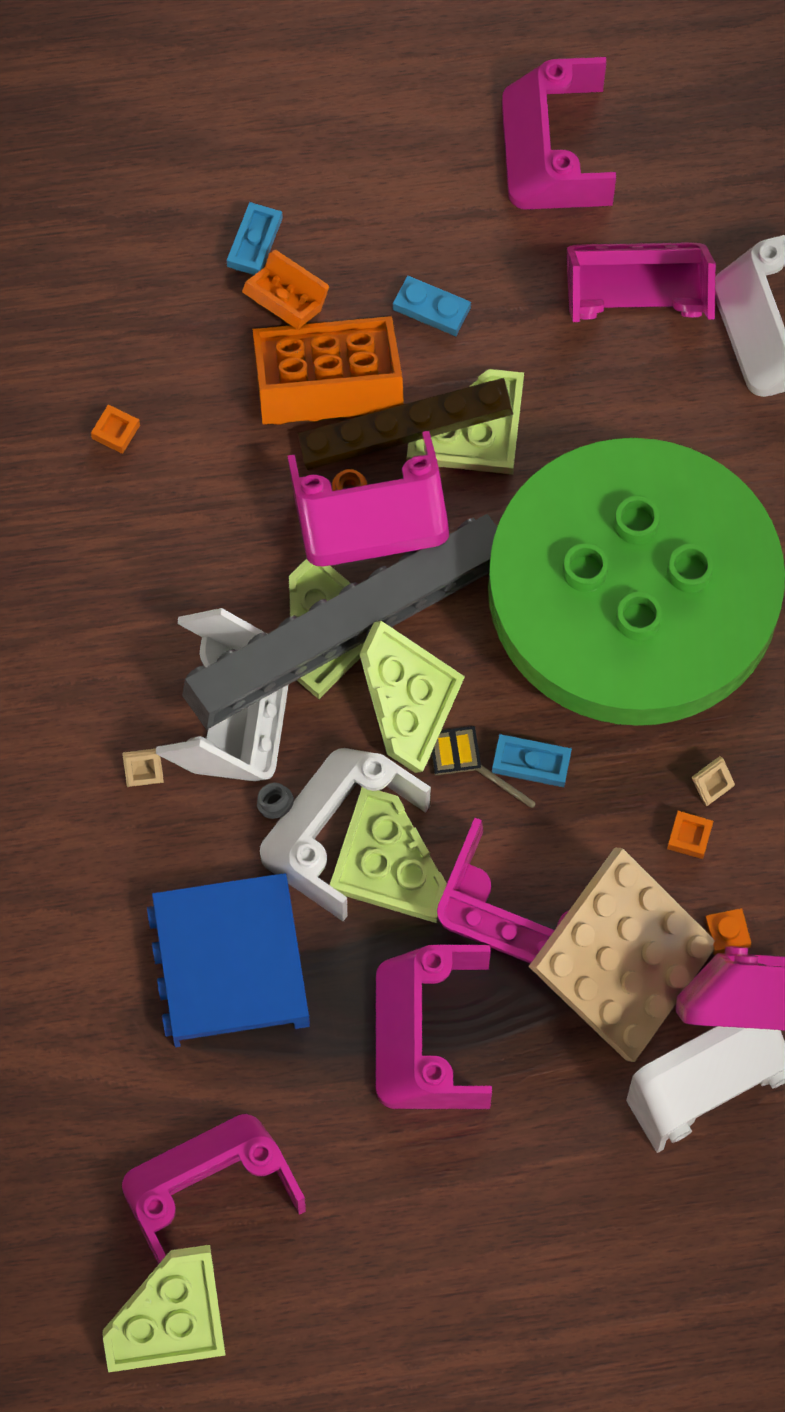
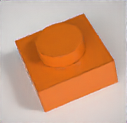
(115, 429)
(690, 834)
(728, 930)

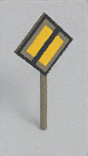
(459, 752)

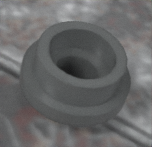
(274, 800)

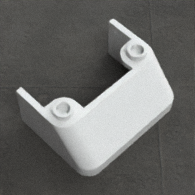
(753, 315)
(245, 742)
(292, 841)
(701, 1076)

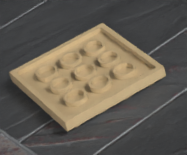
(623, 954)

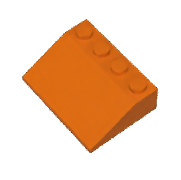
(327, 370)

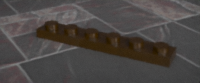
(405, 423)

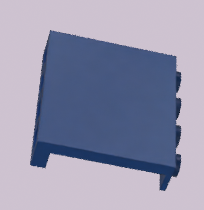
(228, 958)

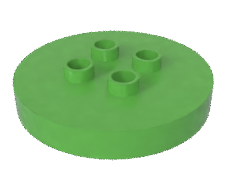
(636, 581)

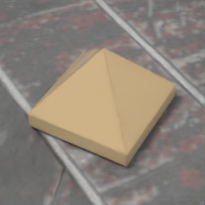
(142, 767)
(713, 781)

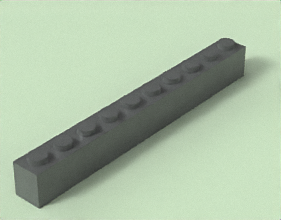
(339, 624)

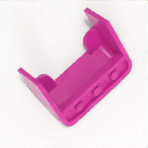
(535, 172)
(640, 277)
(372, 517)
(466, 912)
(736, 992)
(402, 1073)
(241, 1138)

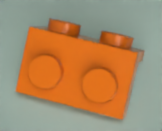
(287, 290)

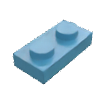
(254, 238)
(431, 305)
(531, 760)

